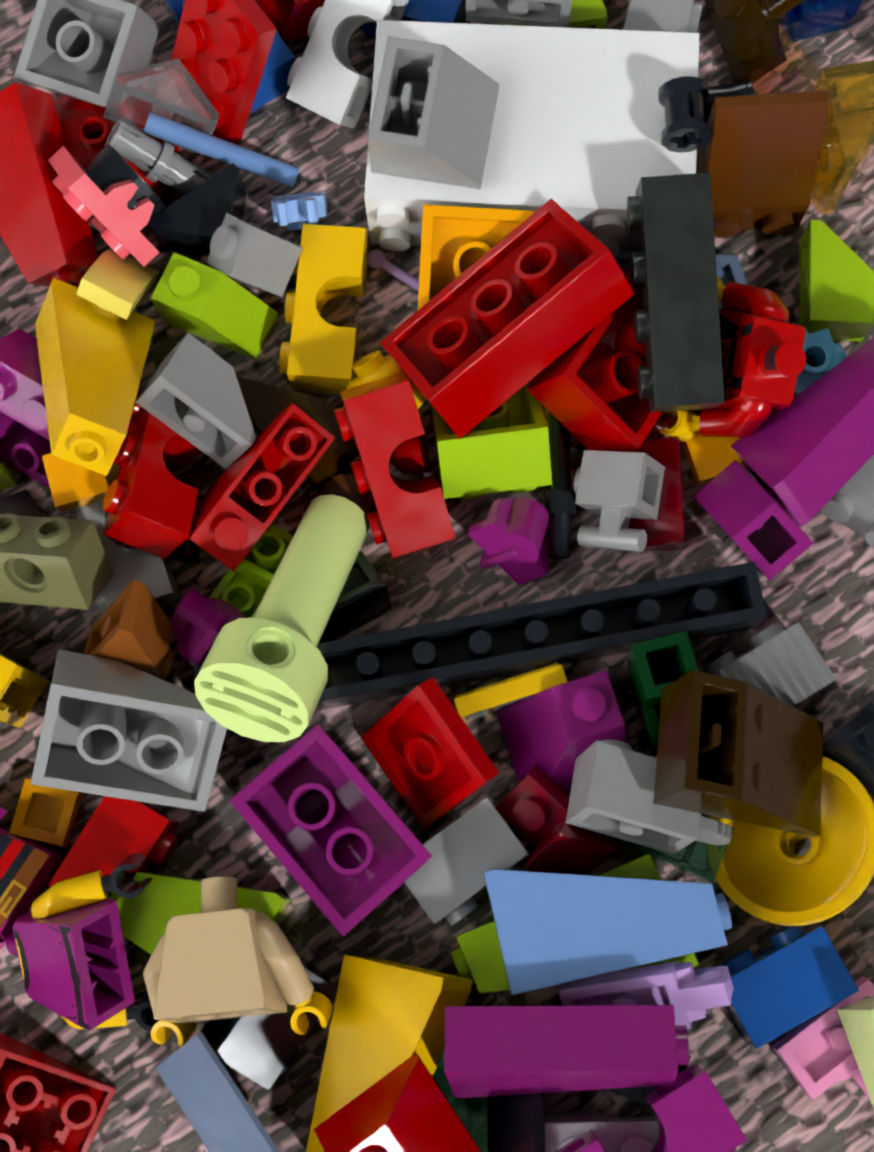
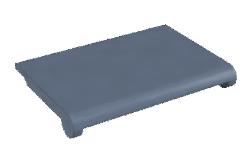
(213, 1100)

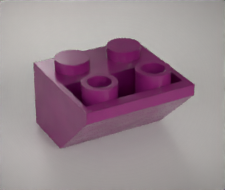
(22, 407)

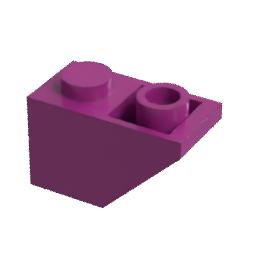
(753, 520)

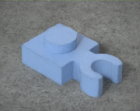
(299, 209)

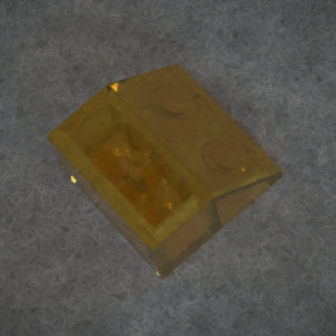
(847, 131)

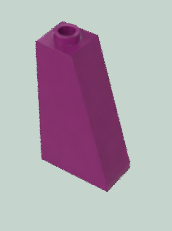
(818, 440)
(561, 1048)

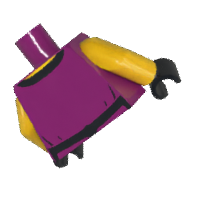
(76, 950)

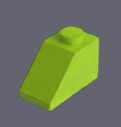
(833, 286)
(212, 306)

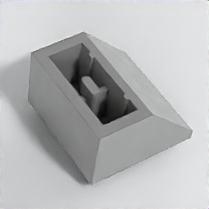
(431, 115)

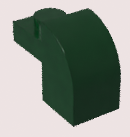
(653, 667)

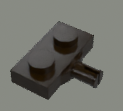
(750, 34)

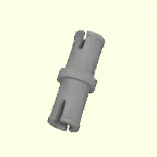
(156, 158)

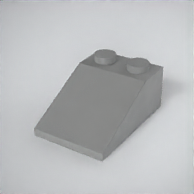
(125, 735)

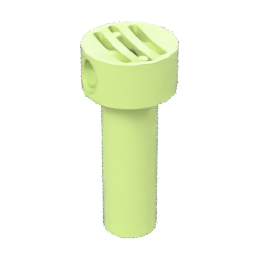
(277, 649)

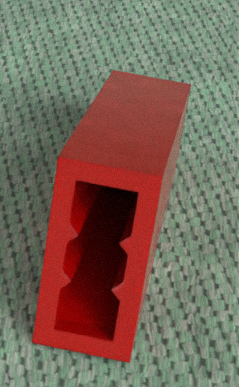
(35, 219)

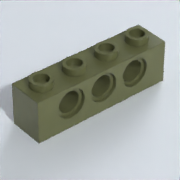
(51, 561)

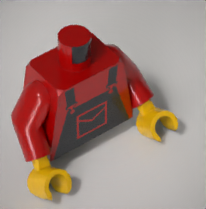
(758, 362)

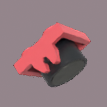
(115, 197)

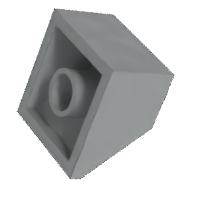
(84, 46)

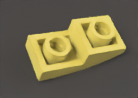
(117, 283)

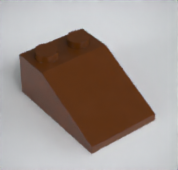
(763, 159)

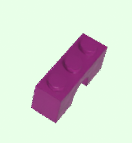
(688, 1118)

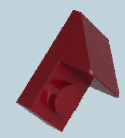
(539, 814)

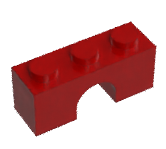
(379, 419)
(145, 500)

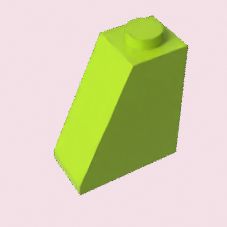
(166, 896)

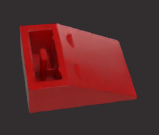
(47, 1102)

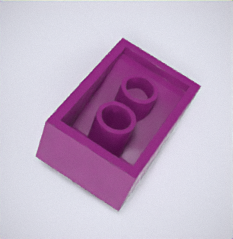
(330, 829)

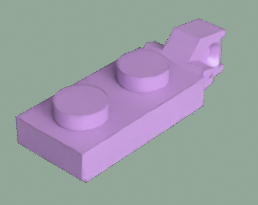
(655, 985)

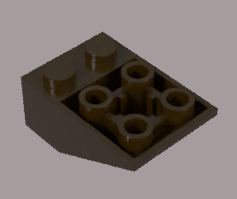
(738, 754)

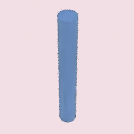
(221, 150)

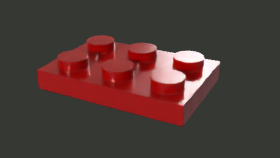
(225, 53)

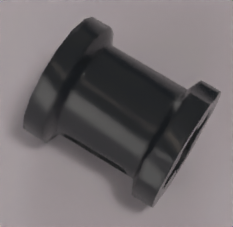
(684, 114)

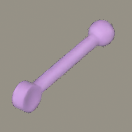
(377, 260)

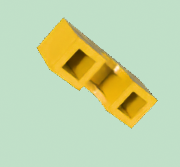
(328, 268)

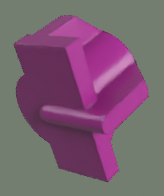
(514, 538)
(198, 623)

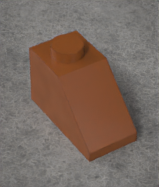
(134, 632)

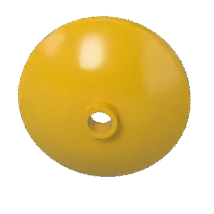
(800, 890)

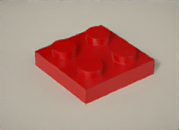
(429, 753)

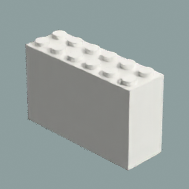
(568, 125)

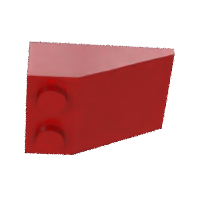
(596, 387)

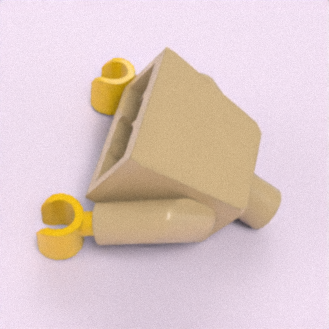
(226, 967)

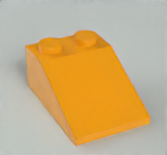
(456, 239)

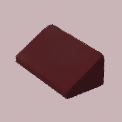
(668, 529)

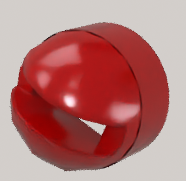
(412, 456)

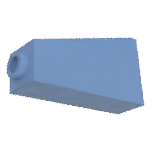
(586, 925)

